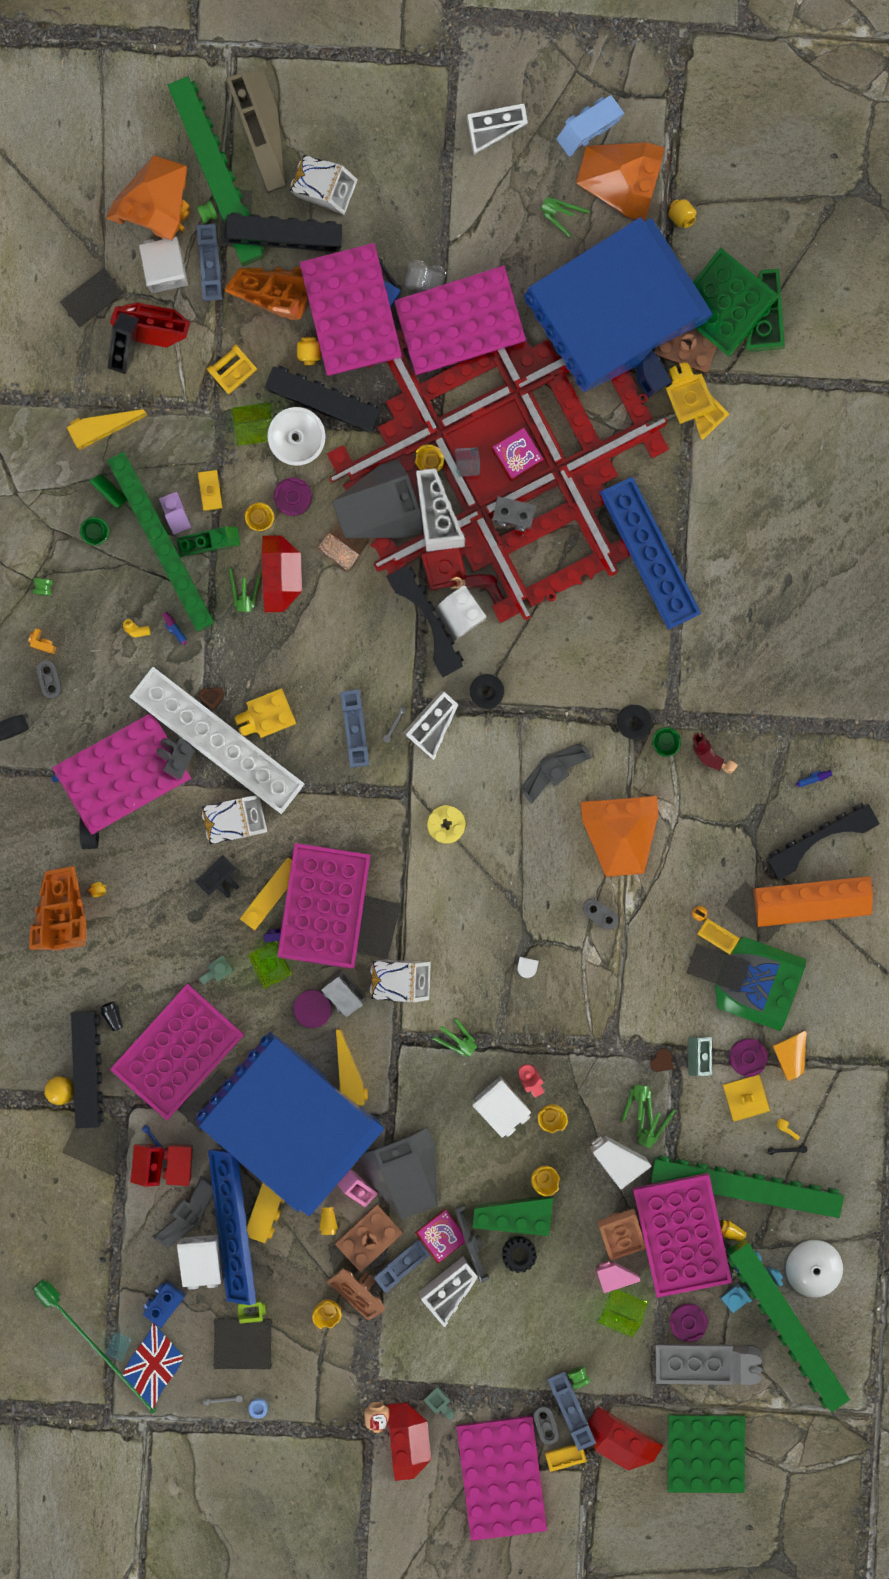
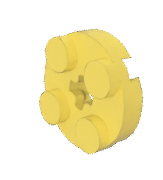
(451, 814)

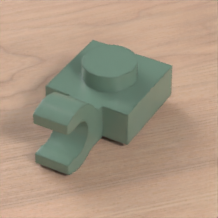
(219, 969)
(438, 1402)

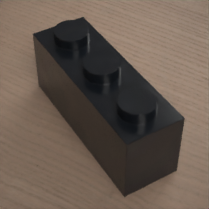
(122, 343)

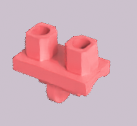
(531, 1079)

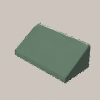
(700, 1056)

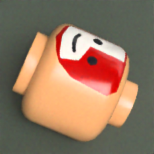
(376, 1417)

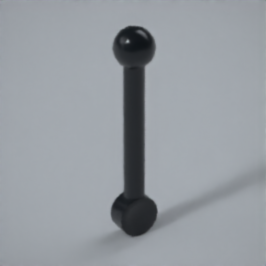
(388, 275)
(803, 1149)

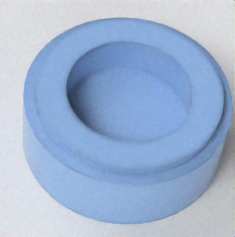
(258, 1408)

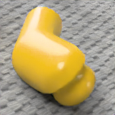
(135, 631)

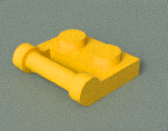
(236, 374)

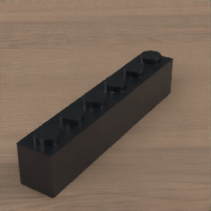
(282, 232)
(323, 400)
(86, 1069)

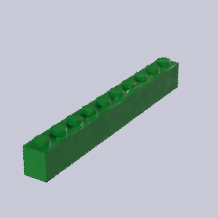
(211, 160)
(161, 542)
(753, 1187)
(788, 1325)

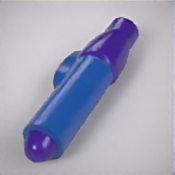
(814, 777)

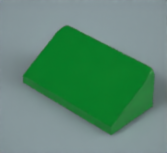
(109, 491)

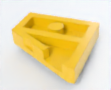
(709, 421)

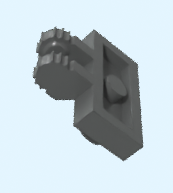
(178, 758)

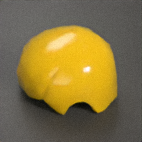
(429, 457)
(259, 516)
(59, 1090)
(552, 1118)
(545, 1180)
(326, 1314)

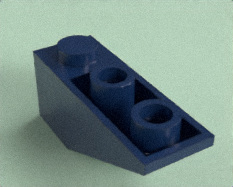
(652, 375)

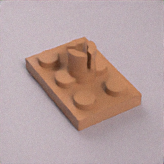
(690, 349)
(621, 1234)
(368, 1238)
(357, 1292)

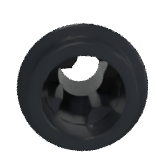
(111, 1014)

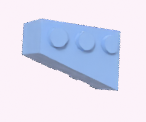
(589, 124)

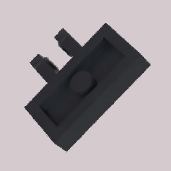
(216, 875)

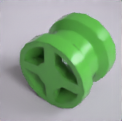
(207, 211)
(42, 587)
(579, 1377)

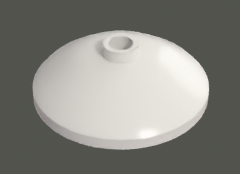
(306, 426)
(805, 1259)

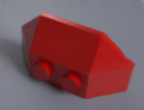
(156, 324)
(280, 573)
(408, 1441)
(622, 1441)

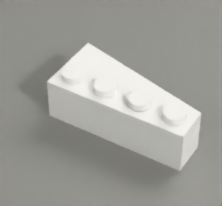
(438, 519)

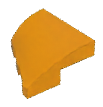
(792, 1055)

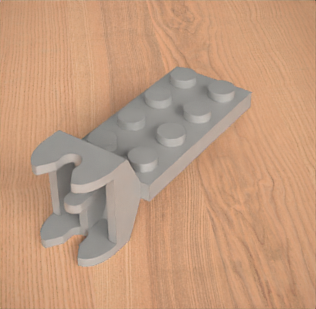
(707, 1364)

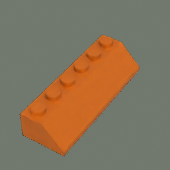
(813, 901)

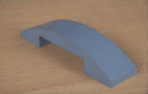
(209, 262)
(355, 728)
(401, 1265)
(571, 1411)

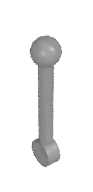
(402, 710)
(239, 1398)

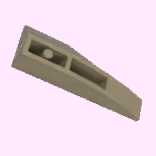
(261, 124)

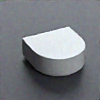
(527, 967)

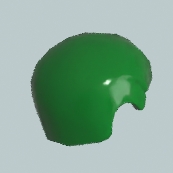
(94, 530)
(666, 741)

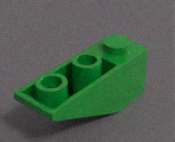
(209, 541)

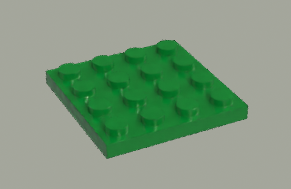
(734, 298)
(706, 1453)

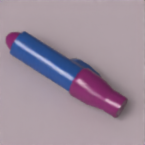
(173, 628)

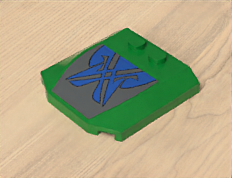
(768, 987)

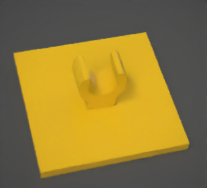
(746, 1097)

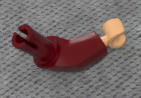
(481, 581)
(705, 753)

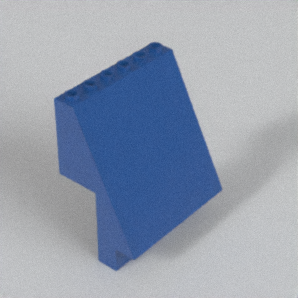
(616, 303)
(288, 1124)

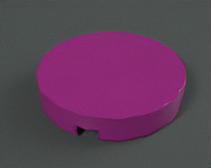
(292, 496)
(312, 1009)
(748, 1057)
(688, 1322)

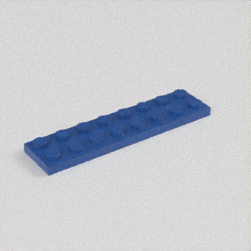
(650, 553)
(232, 1227)

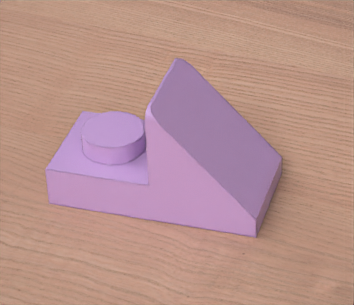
(175, 513)

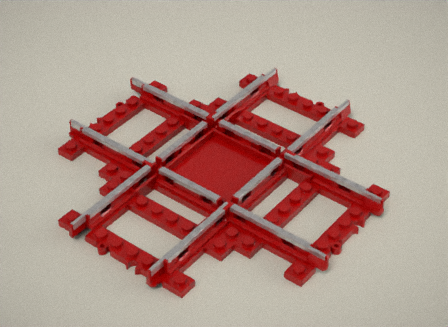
(484, 426)

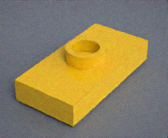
(210, 490)
(718, 936)
(564, 1457)

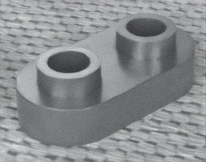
(48, 680)
(600, 914)
(545, 1424)

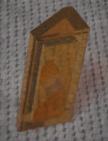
(338, 551)

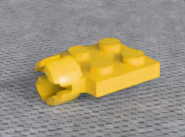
(689, 394)
(266, 715)

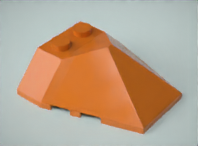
(622, 175)
(153, 198)
(274, 291)
(621, 832)
(60, 915)

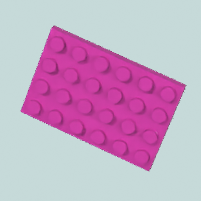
(351, 309)
(460, 320)
(118, 774)
(324, 906)
(177, 1052)
(682, 1235)
(501, 1478)

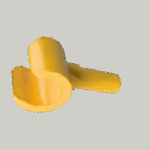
(783, 1126)

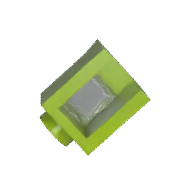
(251, 1313)

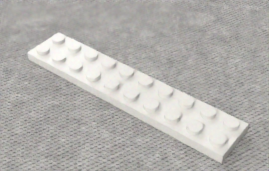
(217, 740)

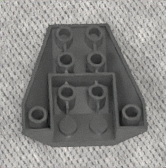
(380, 505)
(404, 1173)

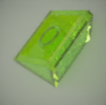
(252, 423)
(267, 965)
(623, 1312)

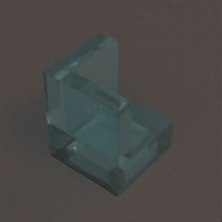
(467, 461)
(118, 1347)

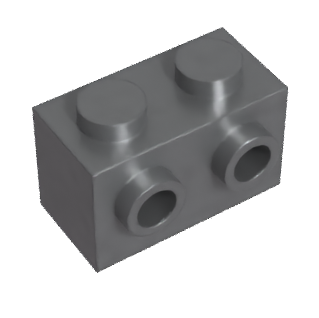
(514, 514)
(343, 993)

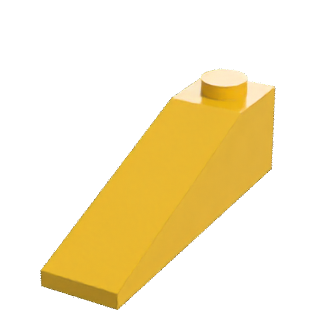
(93, 429)
(268, 896)
(349, 1076)

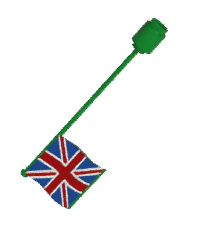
(149, 1366)

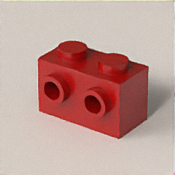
(178, 1164)
(146, 1165)

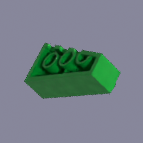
(769, 331)
(516, 1216)

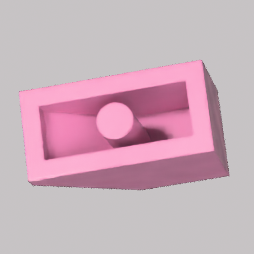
(357, 1188)
(614, 1276)

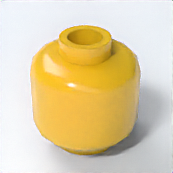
(682, 213)
(308, 350)

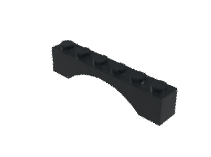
(444, 655)
(787, 860)

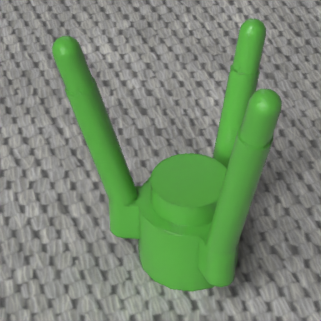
(552, 206)
(244, 603)
(466, 1046)
(640, 1093)
(648, 1136)

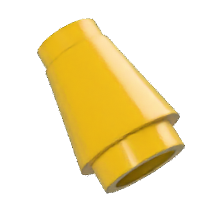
(328, 1222)
(731, 1231)

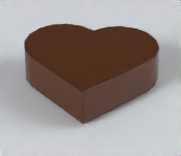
(211, 697)
(662, 1061)

